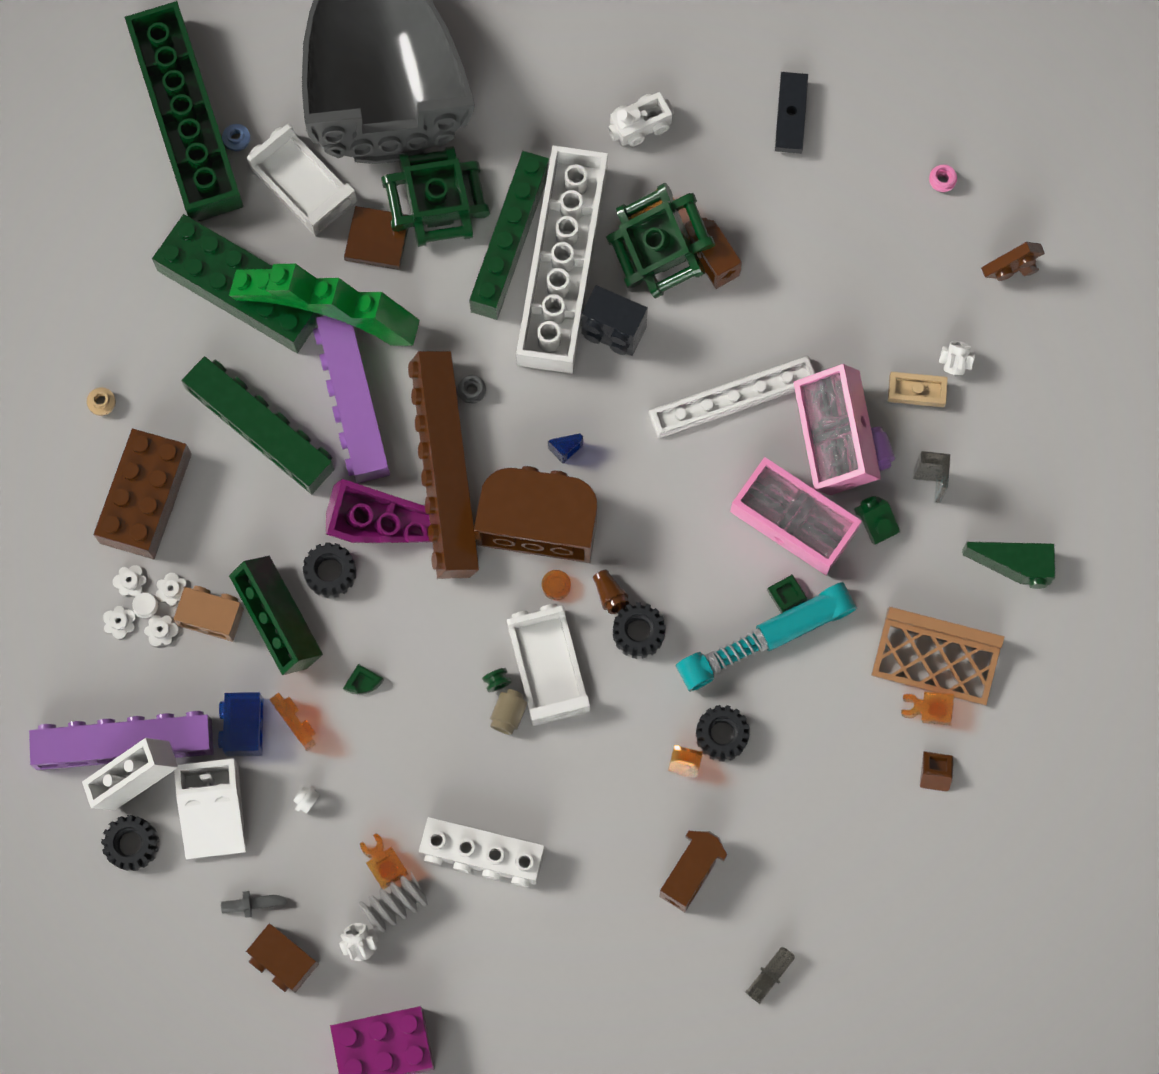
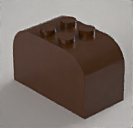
(537, 514)

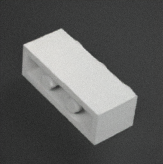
(130, 774)

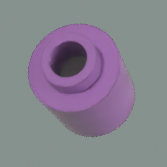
(883, 448)

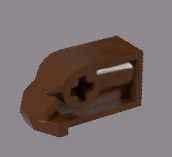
(720, 261)
(692, 868)

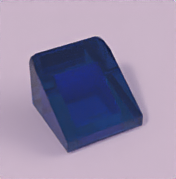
(565, 446)

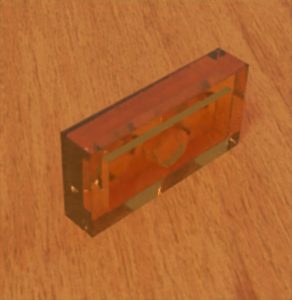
(287, 710)

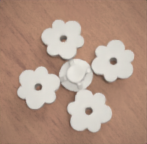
(144, 606)

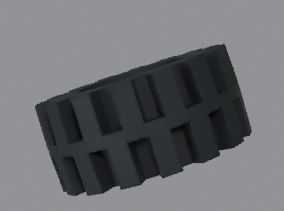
(324, 553)

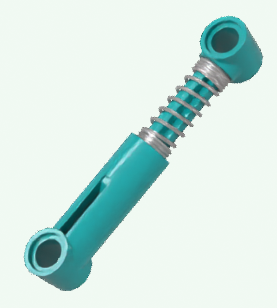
(828, 606)

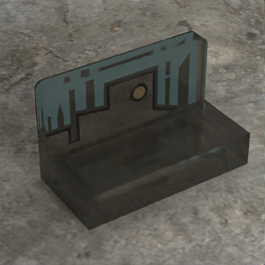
(934, 467)

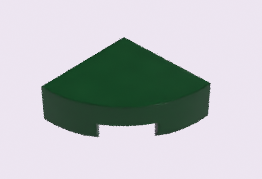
(362, 681)

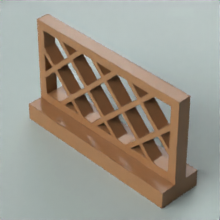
(944, 631)

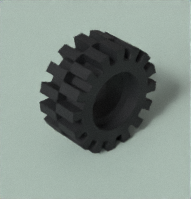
(643, 613)
(731, 717)
(114, 835)

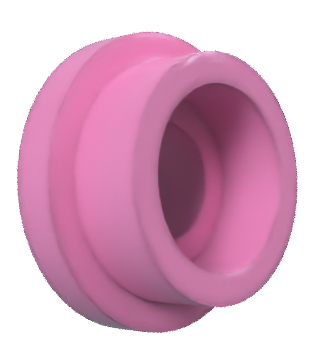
(943, 171)

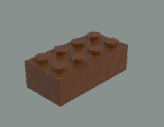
(142, 493)

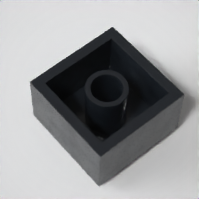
(613, 321)

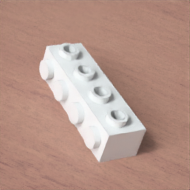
(481, 851)

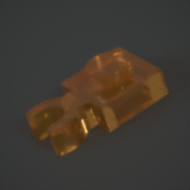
(934, 708)
(384, 864)

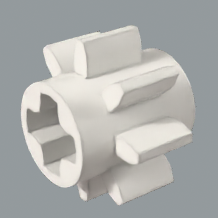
(957, 358)
(358, 941)

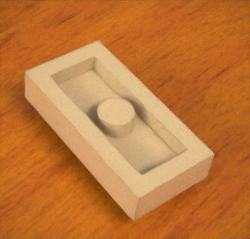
(917, 389)

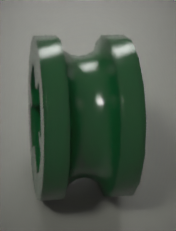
(496, 680)

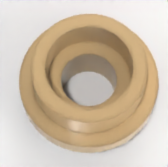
(101, 409)

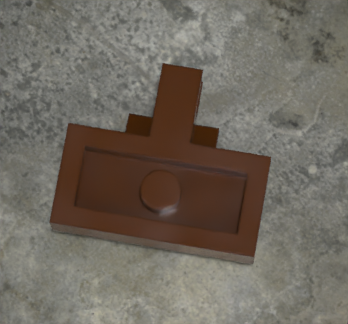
(1019, 259)

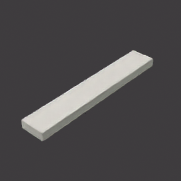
(729, 397)

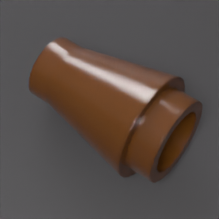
(611, 594)

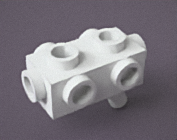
(631, 122)

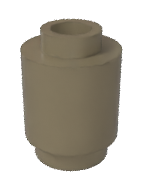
(508, 712)

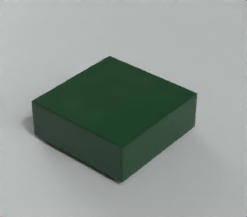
(787, 594)

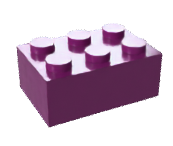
(383, 1044)

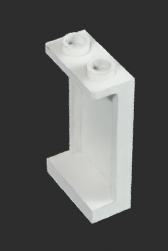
(300, 179)
(547, 664)

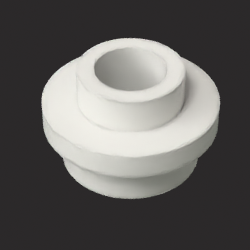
(305, 798)

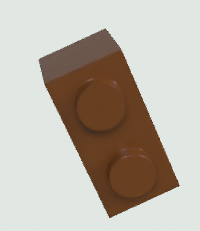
(281, 958)

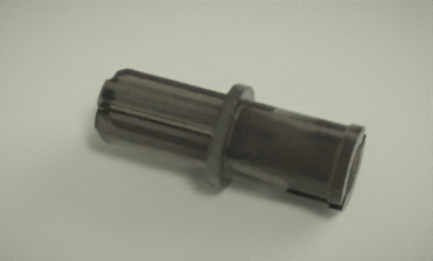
(770, 974)

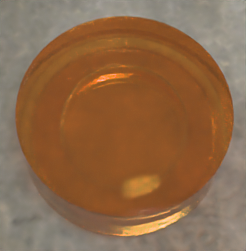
(556, 585)

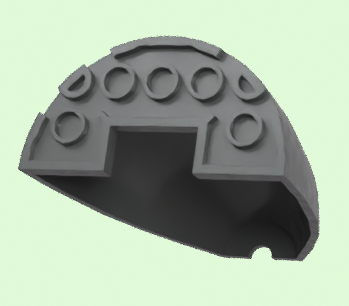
(381, 79)

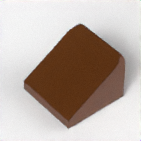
(936, 771)

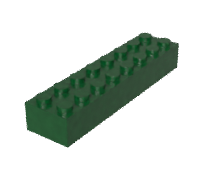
(183, 112)

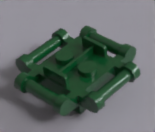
(435, 195)
(659, 240)

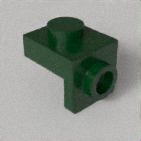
(877, 519)

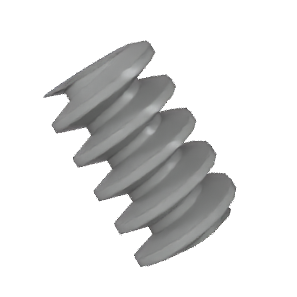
(394, 903)

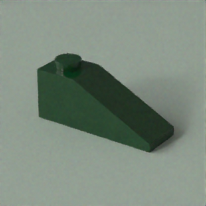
(1020, 562)

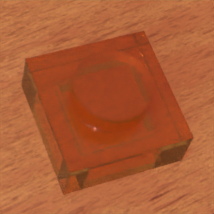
(685, 761)

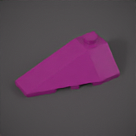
(373, 516)

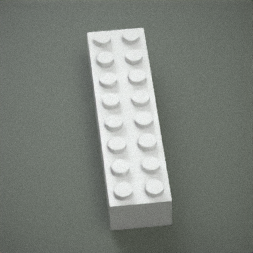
(562, 259)

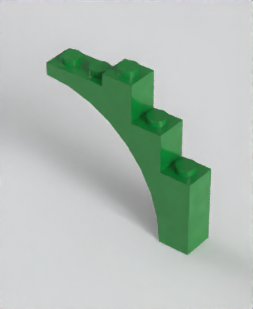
(330, 297)

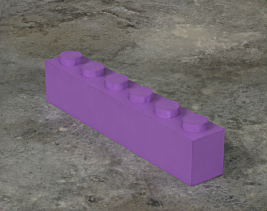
(353, 400)
(108, 739)

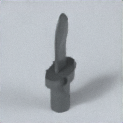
(248, 903)

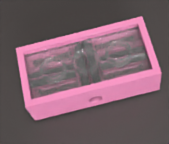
(837, 430)
(795, 516)

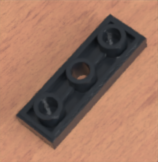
(791, 100)

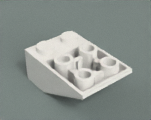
(210, 808)

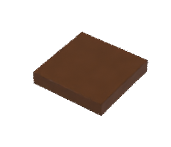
(373, 240)

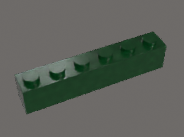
(509, 235)
(259, 425)

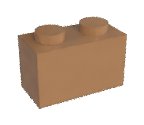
(209, 613)

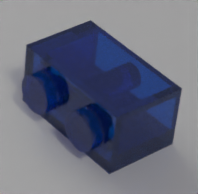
(242, 724)

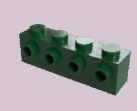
(275, 615)

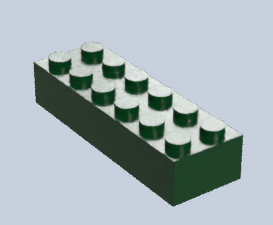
(207, 267)

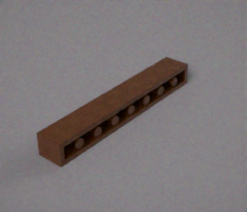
(443, 465)

